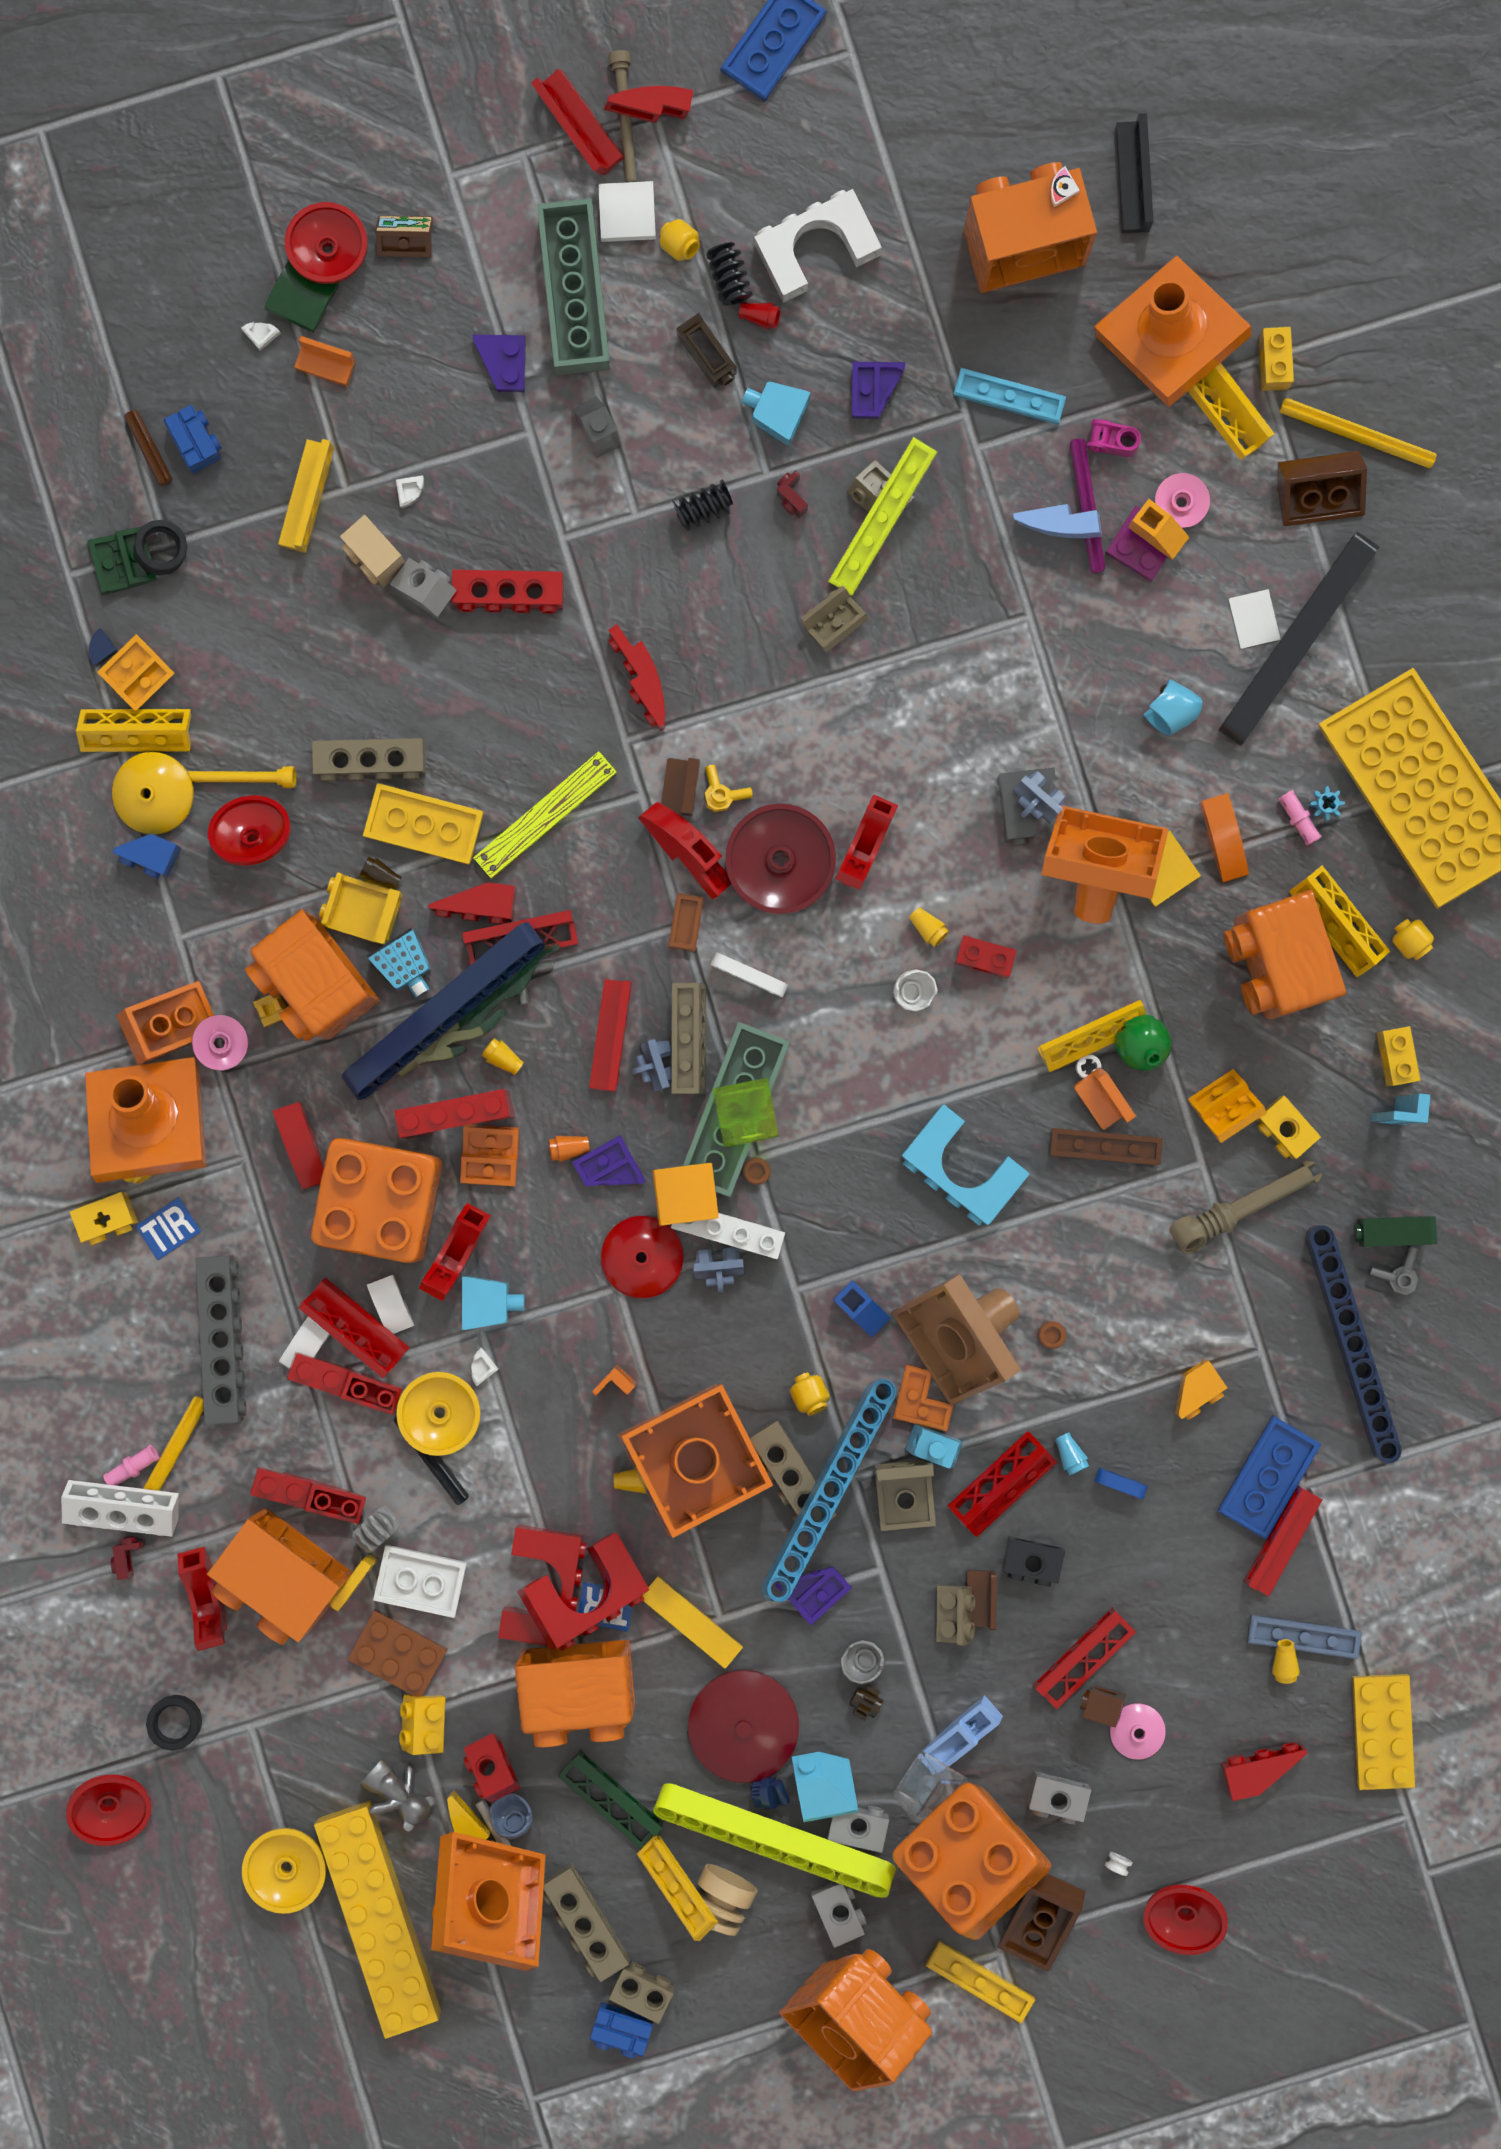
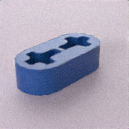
(1121, 1483)

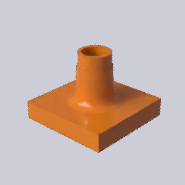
(1173, 331)
(1103, 859)
(145, 1120)
(488, 1901)

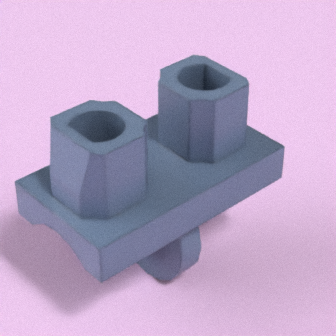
(1036, 800)
(651, 1065)
(718, 1272)

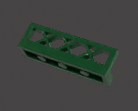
(616, 1793)

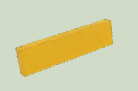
(692, 1622)
(677, 1888)
(980, 1981)

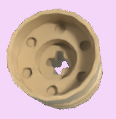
(723, 1894)

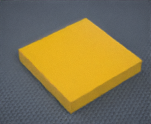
(1174, 871)
(353, 1582)

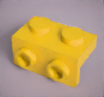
(422, 1724)

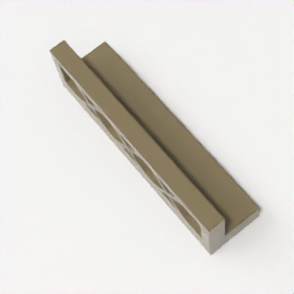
(688, 1038)

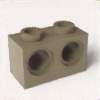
(637, 1999)

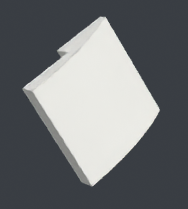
(627, 211)

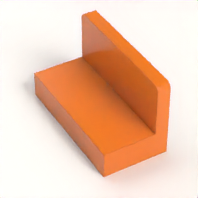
(325, 361)
(1103, 1099)
(620, 1378)

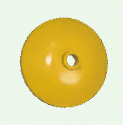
(169, 787)
(418, 1418)
(273, 1885)

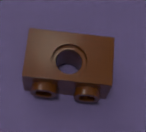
(1103, 1705)

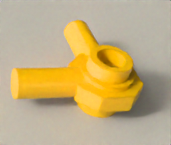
(720, 797)

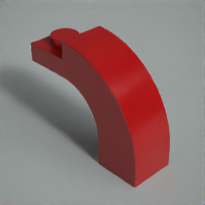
(866, 842)
(455, 1252)
(207, 1610)

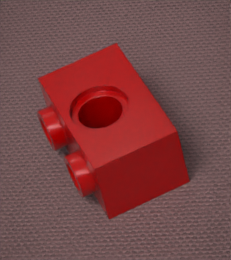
(985, 957)
(502, 1780)

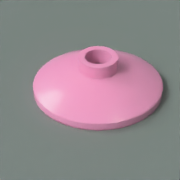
(1187, 488)
(234, 1040)
(1135, 1717)

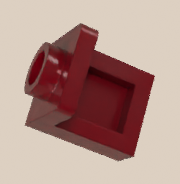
(790, 499)
(122, 1561)

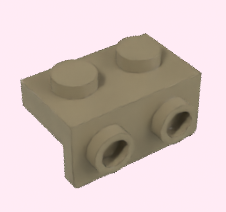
(833, 619)

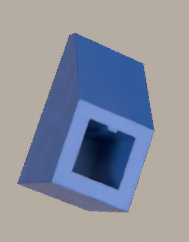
(150, 852)
(861, 1308)

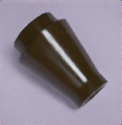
(379, 874)

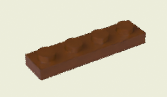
(1106, 1146)

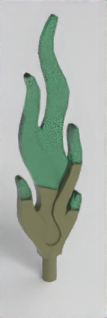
(472, 1025)

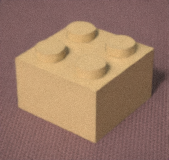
(370, 547)

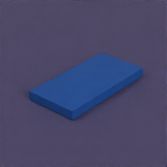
(772, 44)
(1269, 1477)

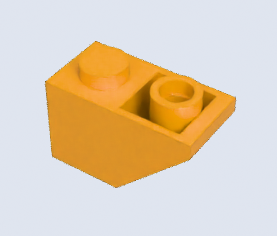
(1159, 529)
(1198, 1387)

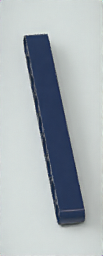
(443, 1011)
(1363, 1353)

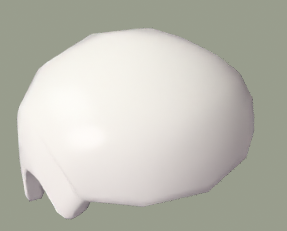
(915, 990)

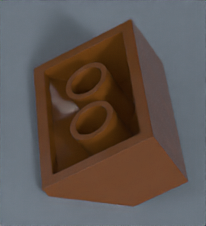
(1322, 488)

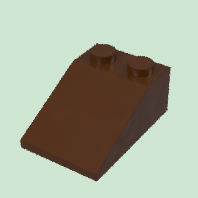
(1042, 1921)

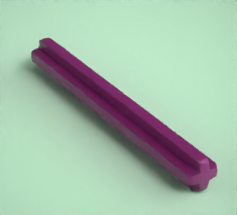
(1086, 501)

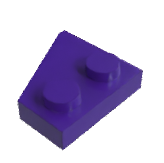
(504, 360)
(873, 387)
(609, 1165)
(817, 1592)

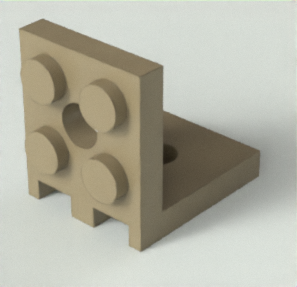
(903, 1477)

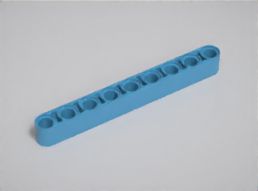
(817, 1496)

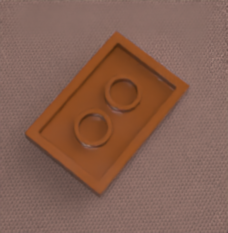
(397, 1654)

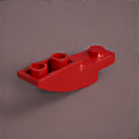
(647, 685)
(684, 841)
(344, 1383)
(308, 1494)

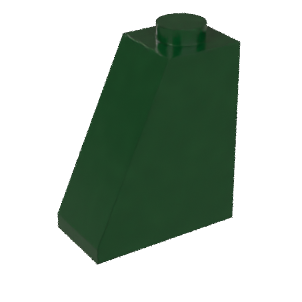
(1396, 1231)

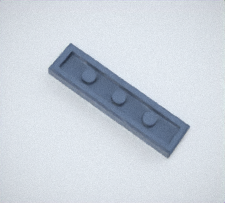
(1306, 1636)

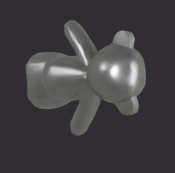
(397, 1794)

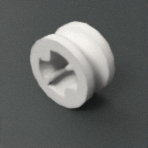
(1081, 1061)
(1118, 1863)

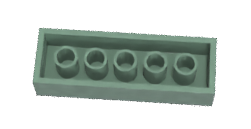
(573, 286)
(748, 1058)

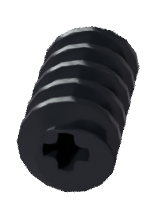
(727, 274)
(704, 505)

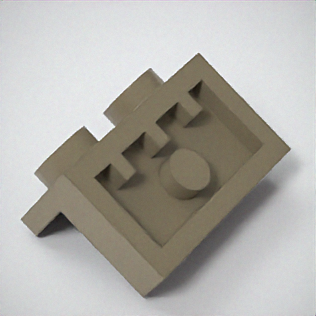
(869, 485)
(955, 1614)

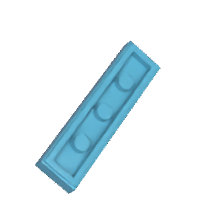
(1009, 396)

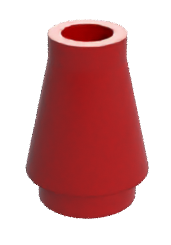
(761, 314)

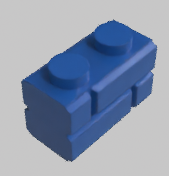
(192, 438)
(621, 2030)

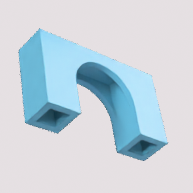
(981, 1201)

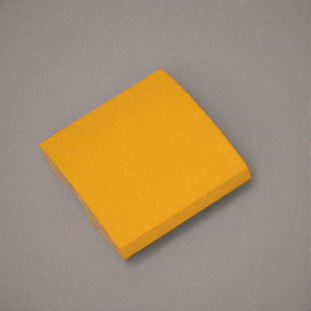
(136, 672)
(1227, 1105)
(685, 1194)

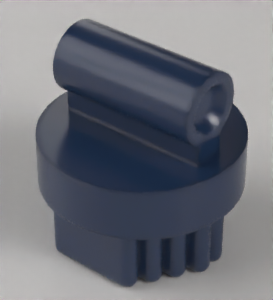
(769, 1793)

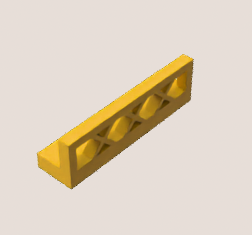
(1236, 407)
(306, 495)
(133, 734)
(1344, 938)
(1088, 1037)

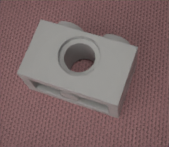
(423, 586)
(1046, 1786)
(869, 1838)
(839, 1928)

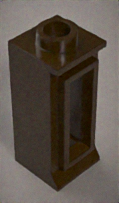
(723, 374)

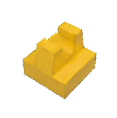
(269, 1009)

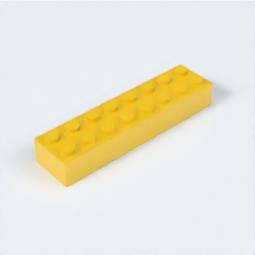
(378, 1919)

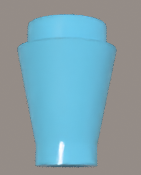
(1071, 1455)

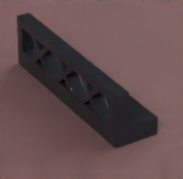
(1134, 175)

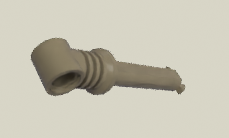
(1192, 1233)

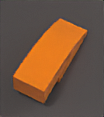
(1224, 837)

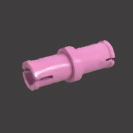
(1299, 818)
(131, 1466)

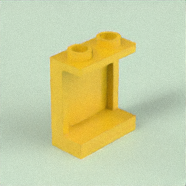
(360, 909)

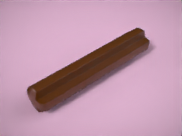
(148, 447)

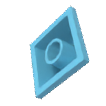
(824, 1786)

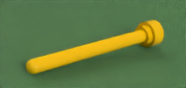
(284, 776)

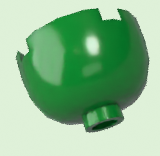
(1143, 1043)

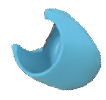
(1174, 708)

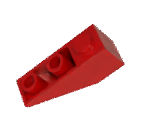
(485, 900)
(1256, 1773)

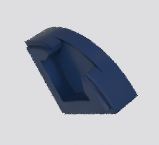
(100, 648)

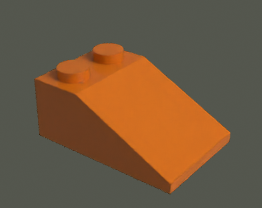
(164, 1022)

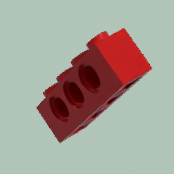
(495, 580)

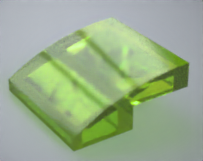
(745, 1112)

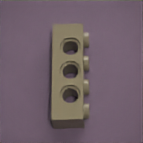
(326, 752)
(775, 1435)
(570, 1882)

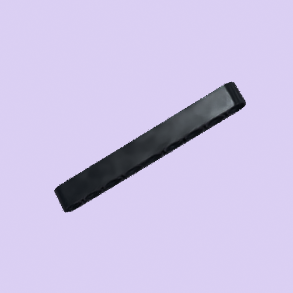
(1298, 638)

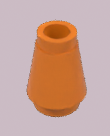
(567, 1147)

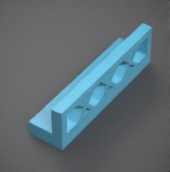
(1407, 1111)

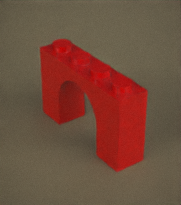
(454, 1113)
(563, 1553)
(621, 1587)

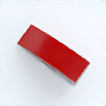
(650, 102)
(300, 1144)

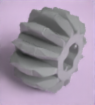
(376, 1529)

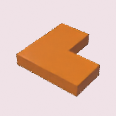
(914, 1405)

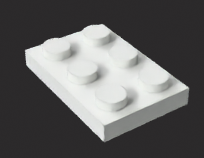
(420, 1581)

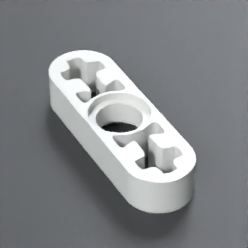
(749, 974)

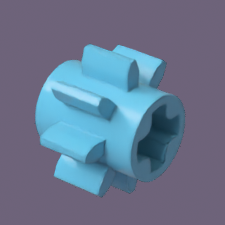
(1320, 798)

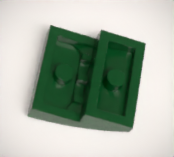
(300, 299)
(116, 563)

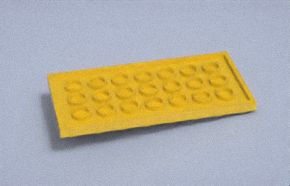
(1421, 785)

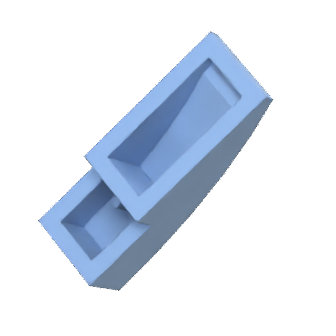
(1060, 522)
(964, 1732)

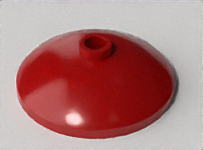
(320, 227)
(245, 821)
(662, 1251)
(108, 1820)
(1185, 1919)

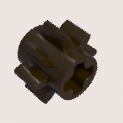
(866, 1702)

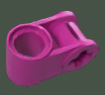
(1111, 438)

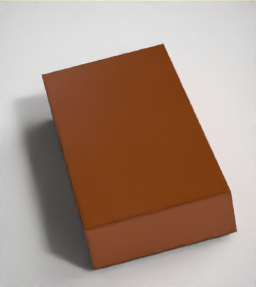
(686, 922)

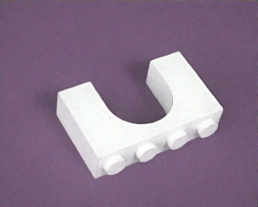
(840, 214)

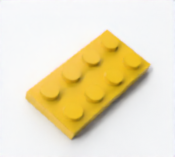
(423, 824)
(1383, 1731)

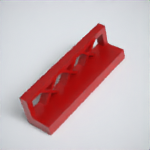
(578, 122)
(538, 923)
(610, 1035)
(355, 1326)
(1006, 1488)
(1282, 1541)
(1077, 1652)

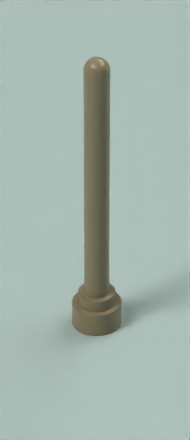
(619, 62)

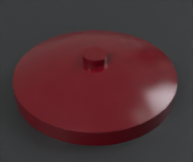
(780, 859)
(743, 1726)

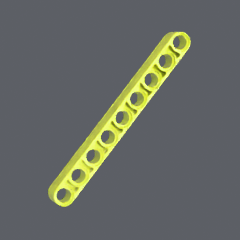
(774, 1840)

